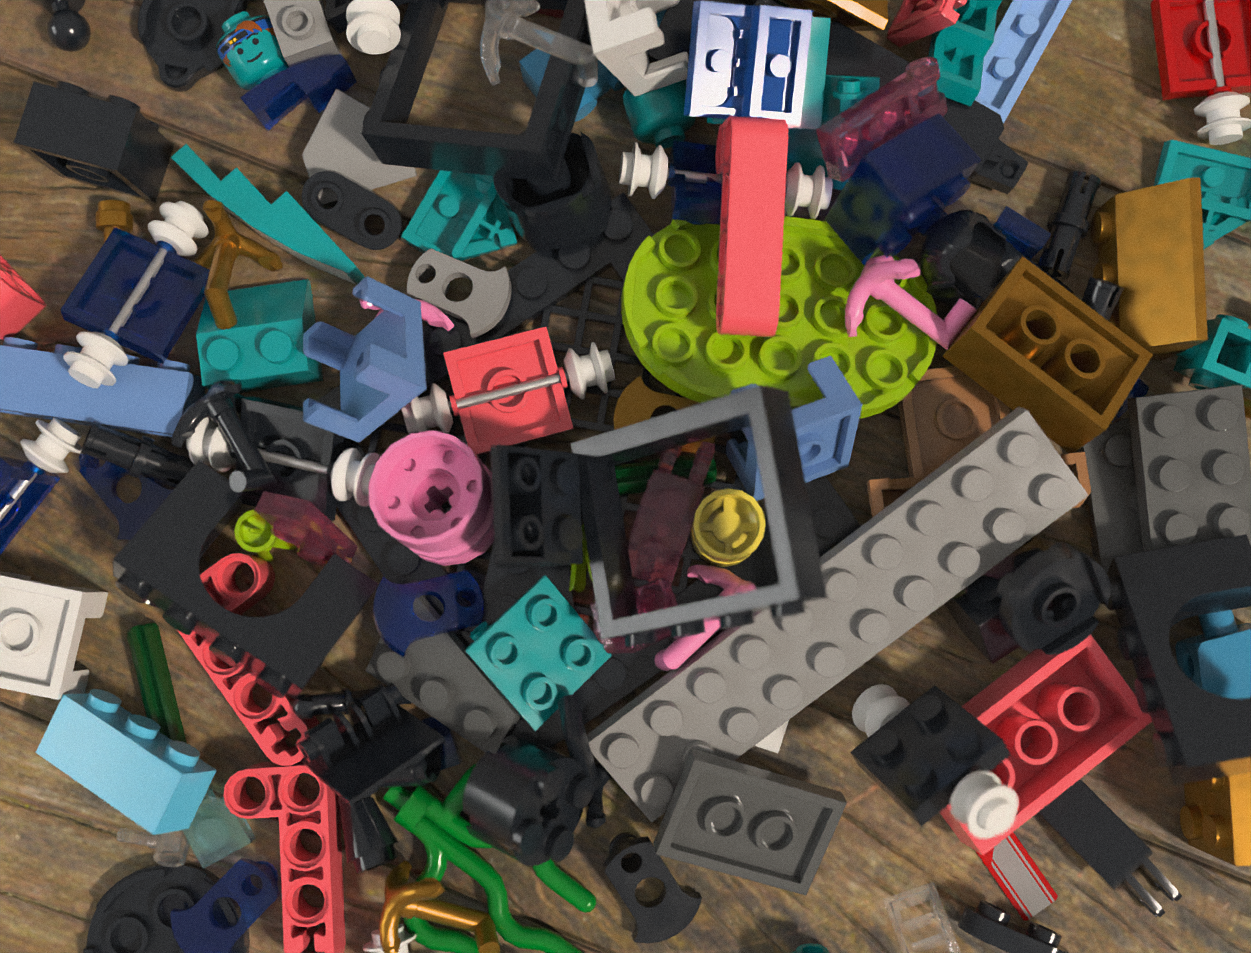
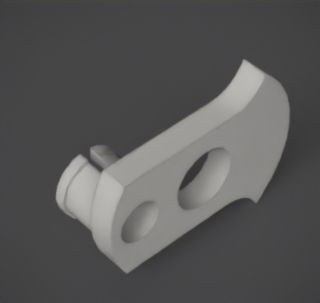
(484, 305)

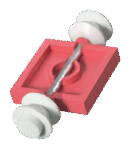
(509, 390)

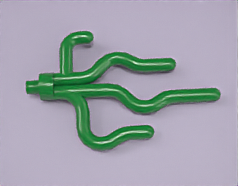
(444, 836)

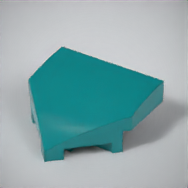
(1223, 184)
(460, 218)

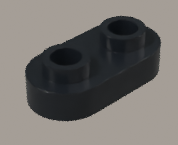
(352, 209)
(993, 927)

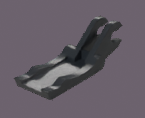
(1106, 843)

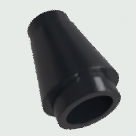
(366, 835)

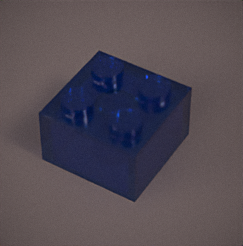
(902, 189)

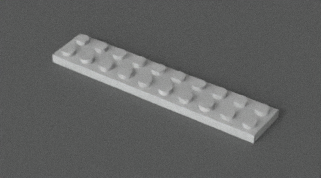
(876, 590)

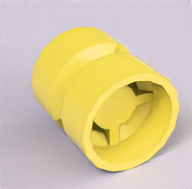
(727, 527)

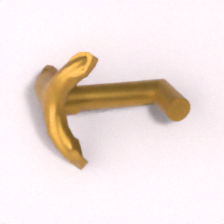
(220, 259)
(419, 901)

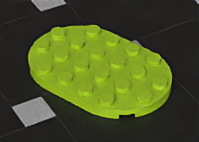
(673, 329)

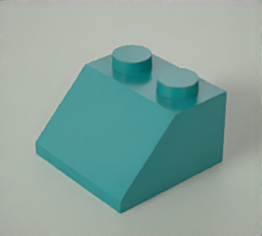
(265, 342)

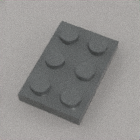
(1191, 466)
(749, 822)

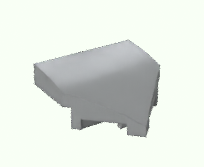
(342, 148)

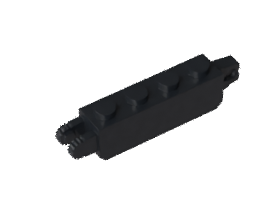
(976, 124)

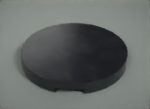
(138, 910)

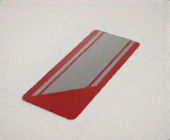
(1019, 877)

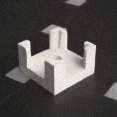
(620, 40)
(42, 635)

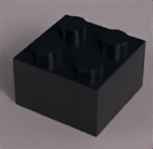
(94, 140)

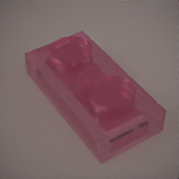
(306, 528)

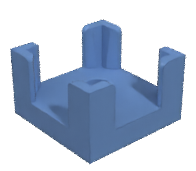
(377, 367)
(822, 429)

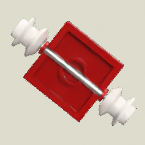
(1207, 53)

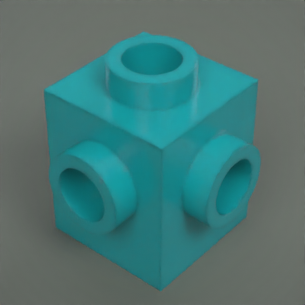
(1220, 359)

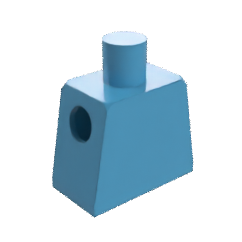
(1218, 657)

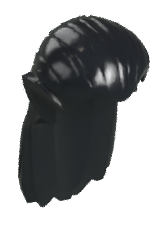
(967, 258)

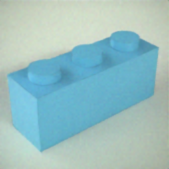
(126, 761)

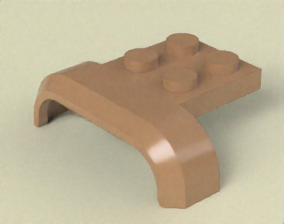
(939, 421)

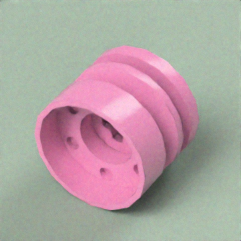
(414, 483)

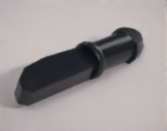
(328, 703)

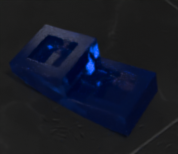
(308, 80)

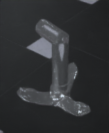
(504, 22)

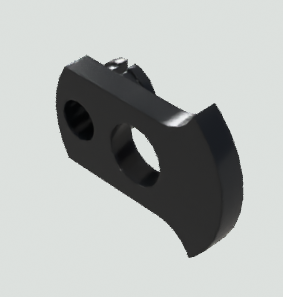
(666, 914)

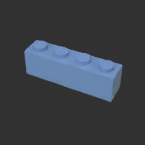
(139, 402)

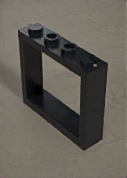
(527, 156)
(786, 502)

